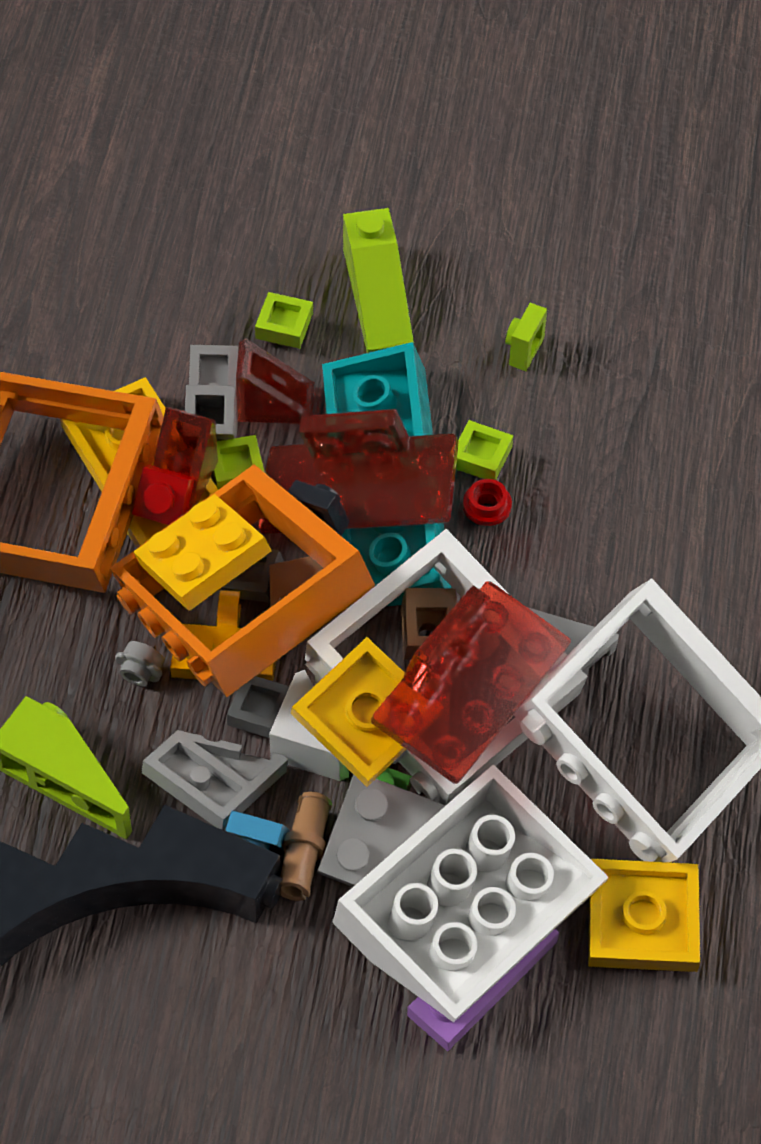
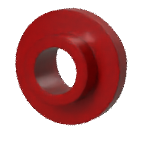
(489, 492)

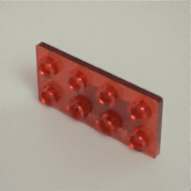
(372, 467)
(469, 680)

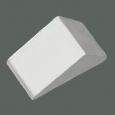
(296, 742)

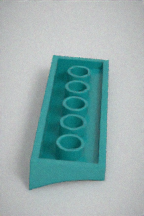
(384, 382)

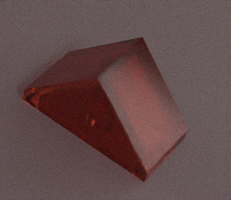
(270, 388)
(188, 447)

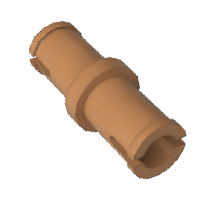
(304, 845)

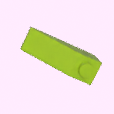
(376, 278)
(51, 757)

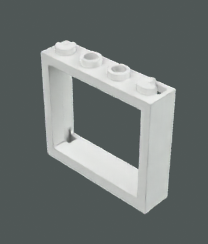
(461, 572)
(704, 670)

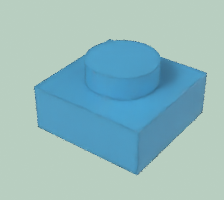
(257, 830)

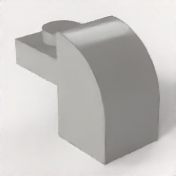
(213, 387)

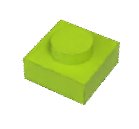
(284, 320)
(526, 336)
(483, 450)
(236, 457)

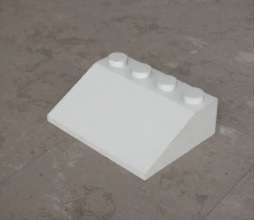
(468, 895)

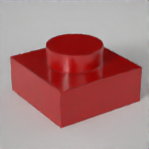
(162, 494)

